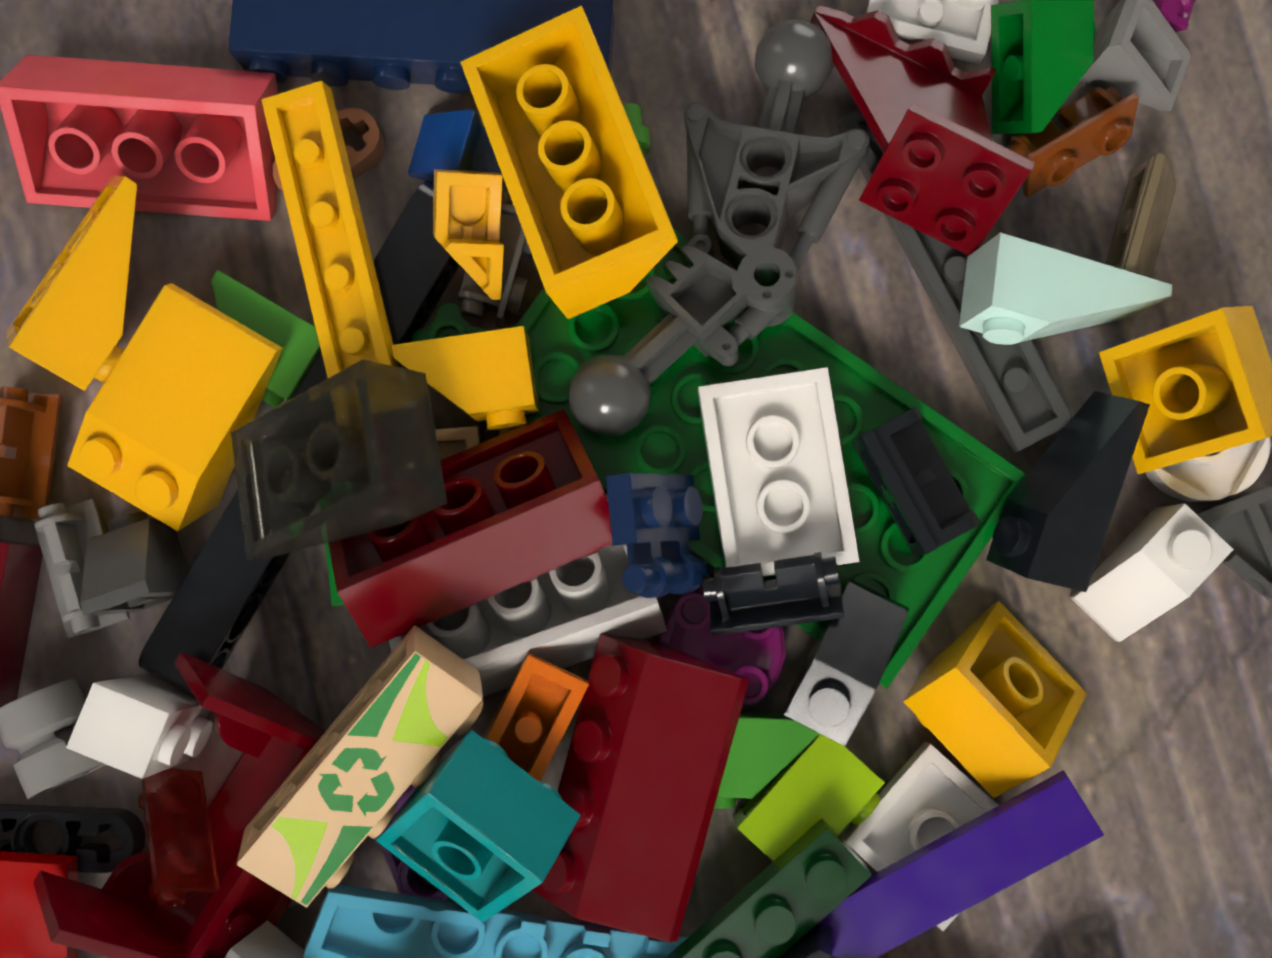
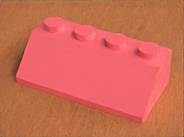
(178, 132)

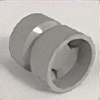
(41, 730)

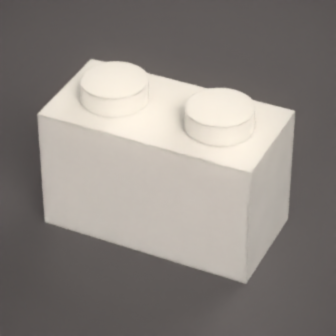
(140, 725)

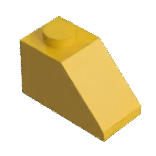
(479, 373)

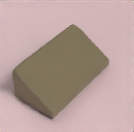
(1143, 217)

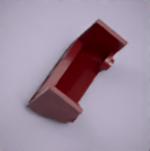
(121, 915)

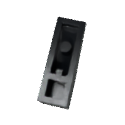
(1067, 499)

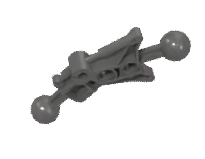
(706, 299)

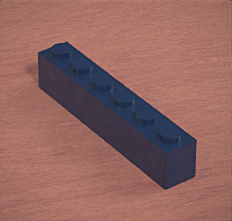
(391, 38)

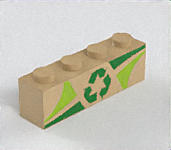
(362, 768)

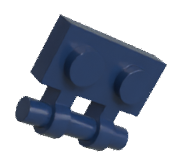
(655, 521)

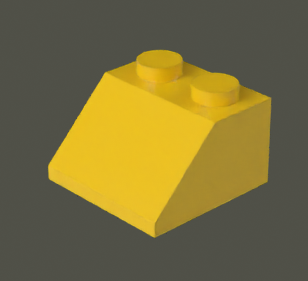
(1203, 386)
(997, 701)

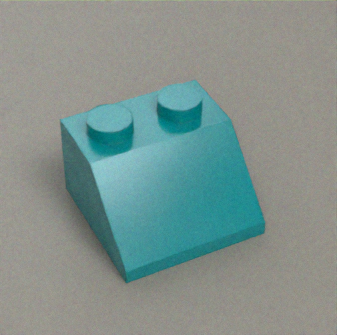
(480, 828)

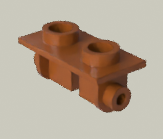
(1095, 127)
(27, 450)

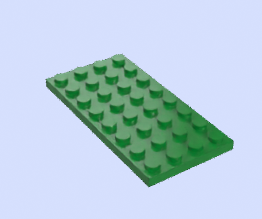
(674, 441)

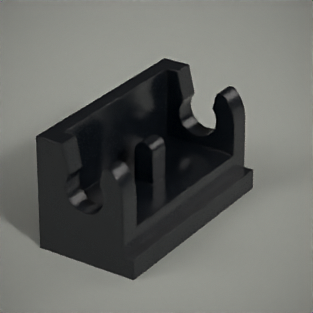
(914, 483)

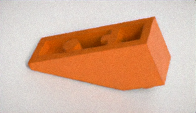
(536, 713)

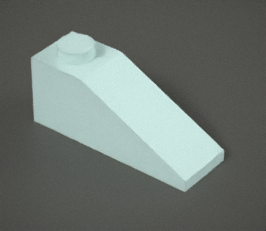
(1035, 291)

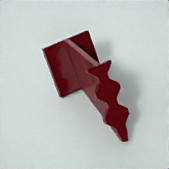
(932, 127)

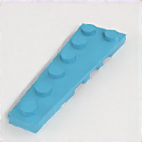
(396, 925)

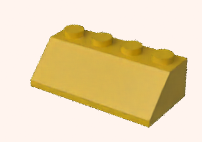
(570, 162)

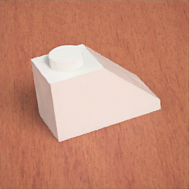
(1152, 570)

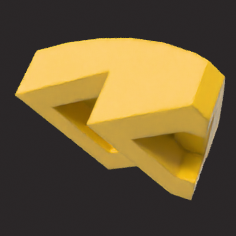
(469, 224)

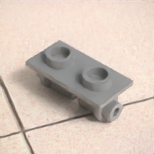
(63, 543)

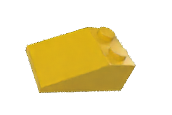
(81, 301)
(170, 408)

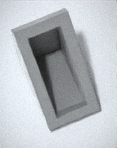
(1139, 55)

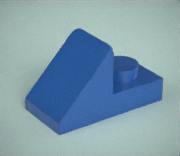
(452, 143)

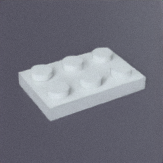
(777, 469)

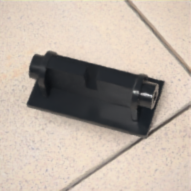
(800, 593)

